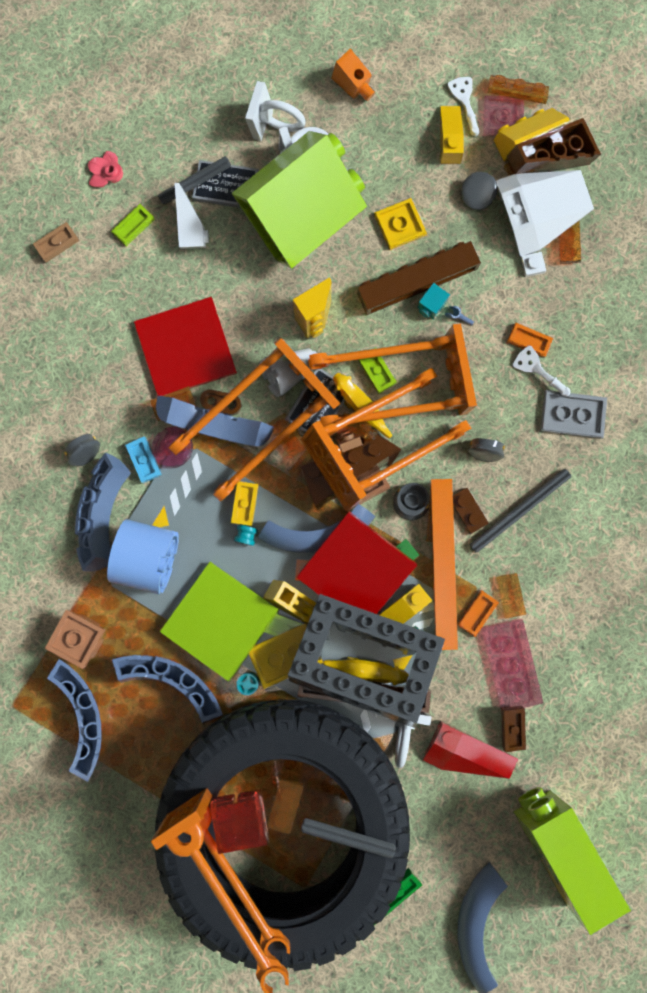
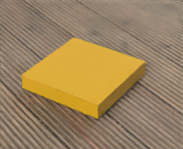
(400, 224)

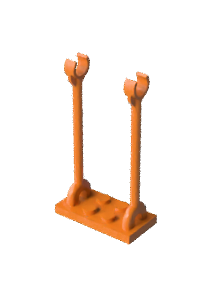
(456, 362)
(311, 382)
(339, 473)
(194, 819)

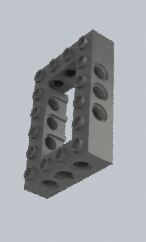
(356, 691)

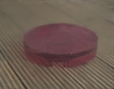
(164, 455)

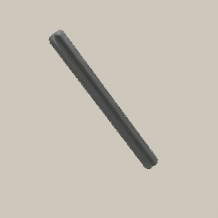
(519, 511)

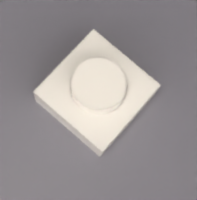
(533, 264)

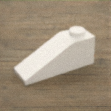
(190, 228)

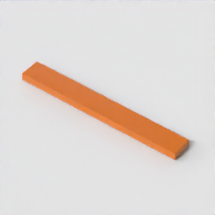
(444, 562)

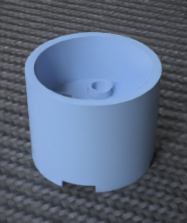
(142, 556)

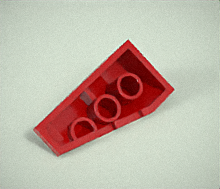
(461, 752)

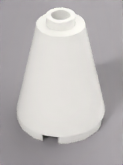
(282, 376)

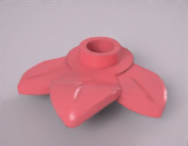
(103, 168)

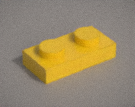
(244, 503)

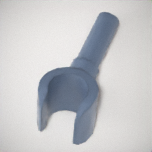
(457, 314)

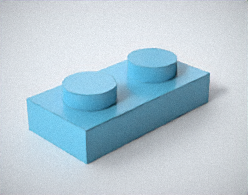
(143, 459)

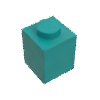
(433, 301)

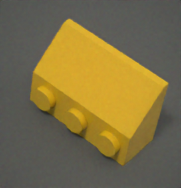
(526, 129)
(313, 308)

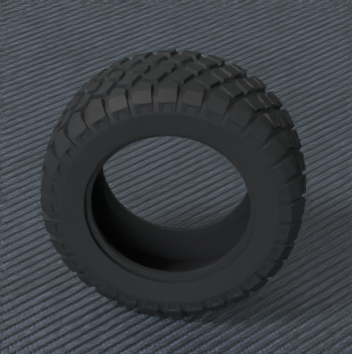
(351, 900)

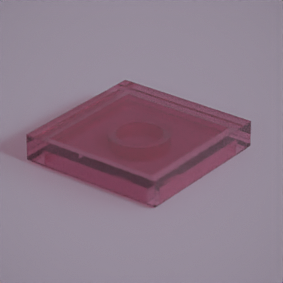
(500, 112)

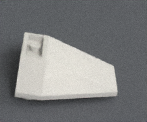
(543, 206)

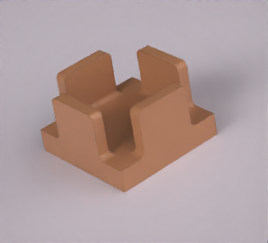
(76, 639)

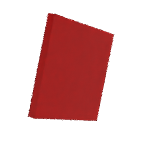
(185, 347)
(357, 566)

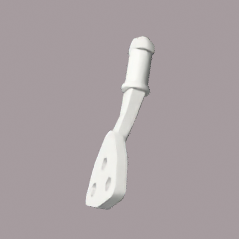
(464, 99)
(536, 367)

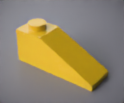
(451, 135)
(290, 600)
(407, 605)

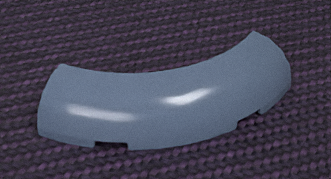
(222, 426)
(95, 512)
(305, 540)
(173, 674)
(87, 716)
(471, 924)

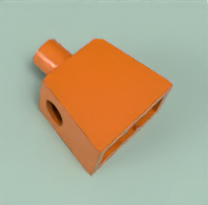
(353, 76)

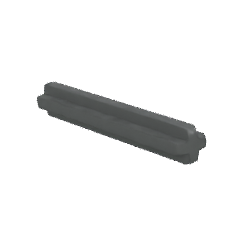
(196, 179)
(348, 838)

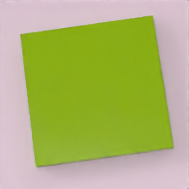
(219, 621)

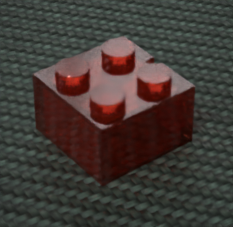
(239, 824)

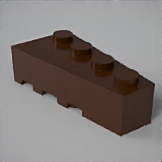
(557, 149)
(362, 459)

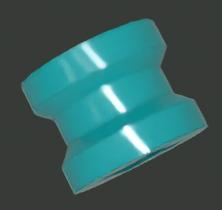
(245, 535)
(247, 687)

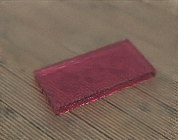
(512, 664)

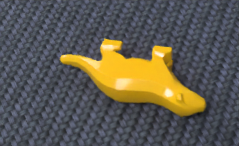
(357, 399)
(369, 670)

